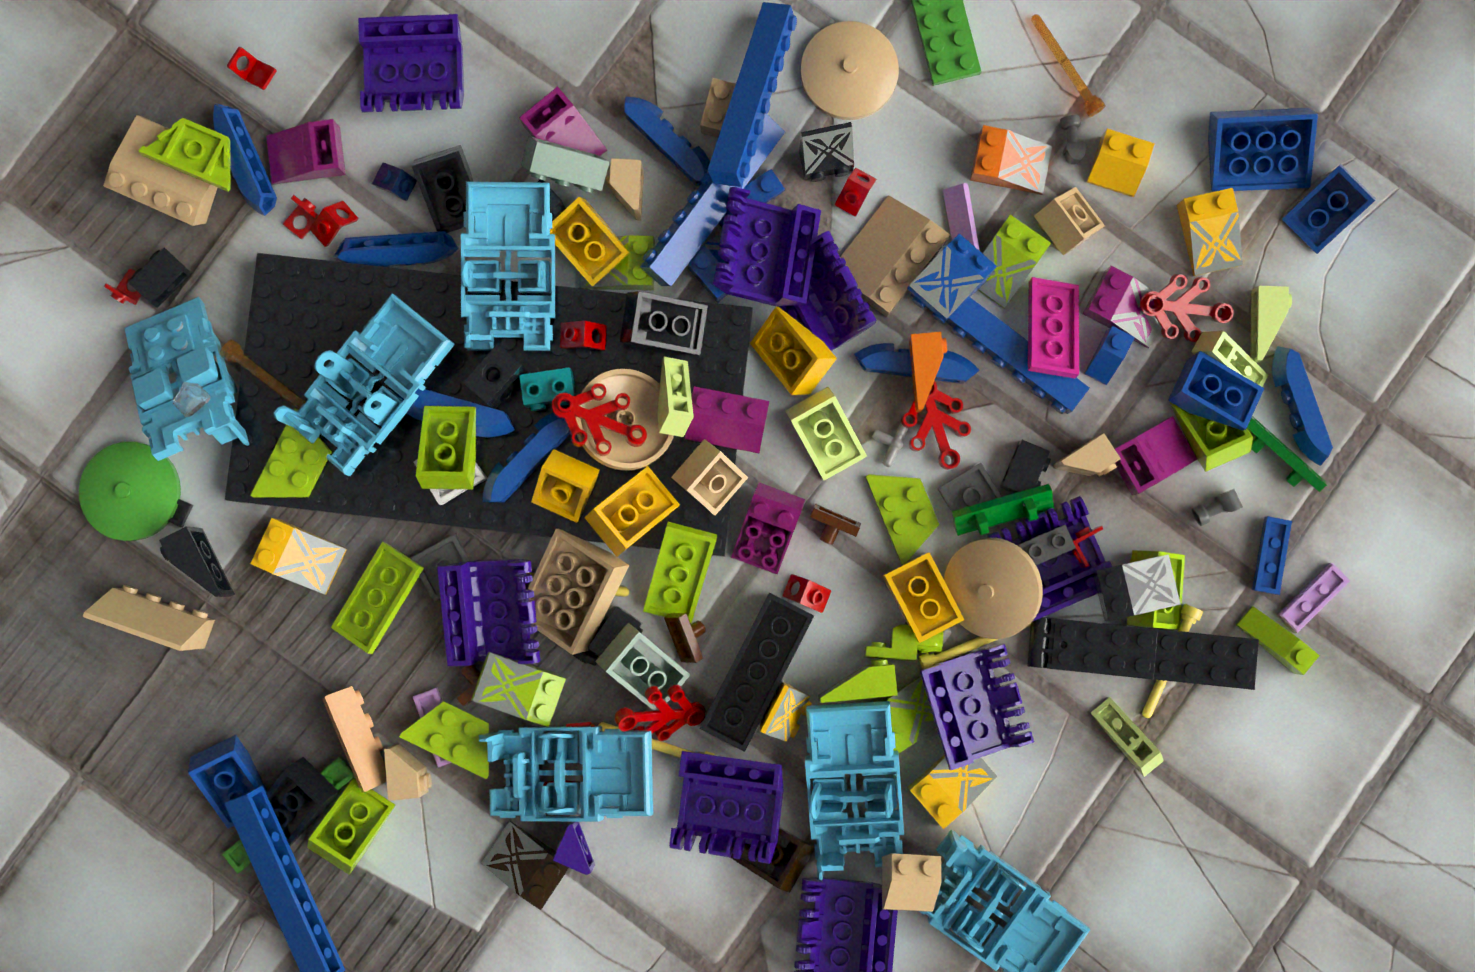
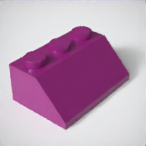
(727, 420)

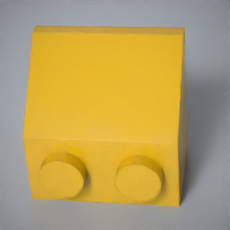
(1120, 162)
(565, 485)

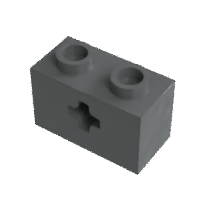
(1048, 544)

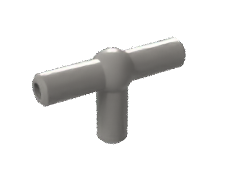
(895, 443)

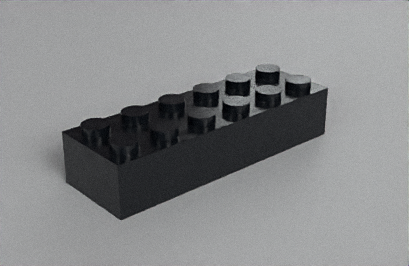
(756, 672)

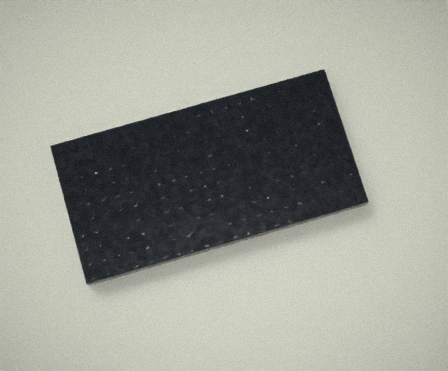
(317, 304)

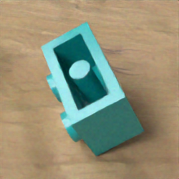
(542, 387)

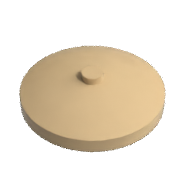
(849, 70)
(642, 411)
(994, 587)

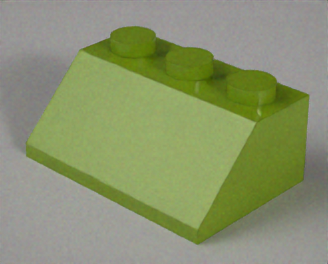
(1167, 617)

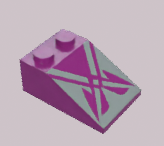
(1118, 305)

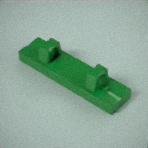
(1301, 469)
(1002, 510)

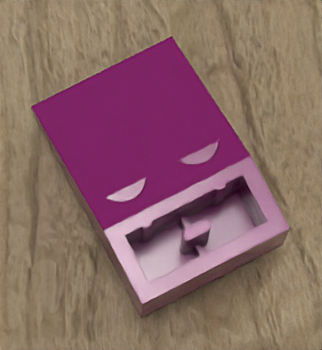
(560, 122)
(306, 152)
(1153, 456)
(768, 528)

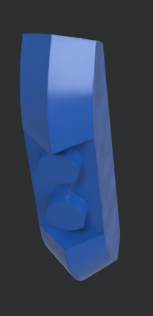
(646, 119)
(244, 160)
(397, 249)
(883, 359)
(1305, 414)
(489, 421)
(506, 480)

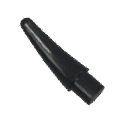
(586, 657)

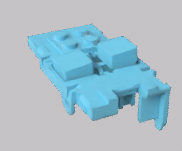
(508, 220)
(185, 344)
(402, 350)
(852, 743)
(613, 772)
(1036, 937)

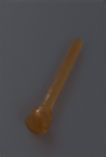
(1092, 104)
(232, 352)

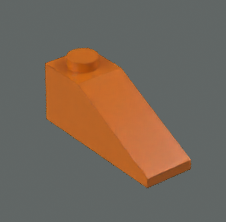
(926, 358)

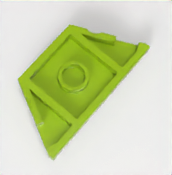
(193, 152)
(292, 466)
(904, 512)
(453, 737)

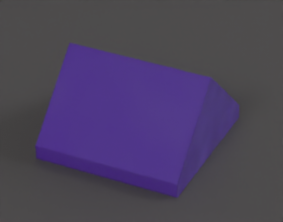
(574, 850)

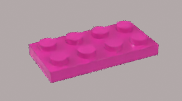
(1053, 327)

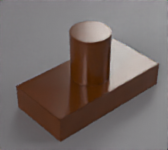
(834, 523)
(685, 636)
(472, 675)

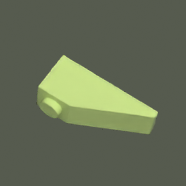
(1268, 312)
(1225, 350)
(675, 398)
(1127, 737)

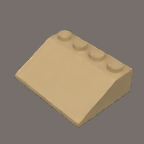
(155, 183)
(892, 253)
(574, 590)
(152, 619)

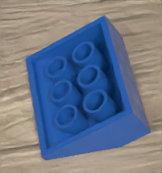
(1261, 149)

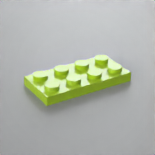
(679, 571)
(377, 598)

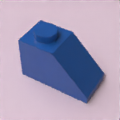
(1109, 355)

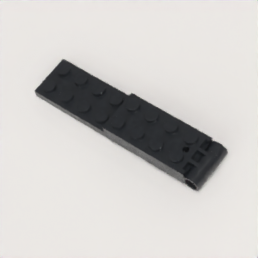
(1143, 653)

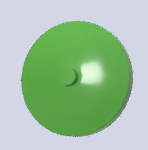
(129, 491)

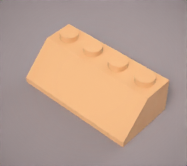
(356, 737)

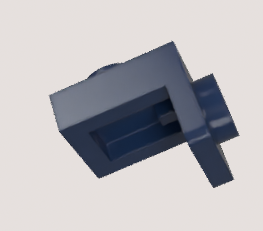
(394, 181)

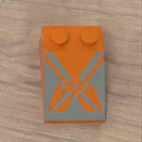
(1010, 160)

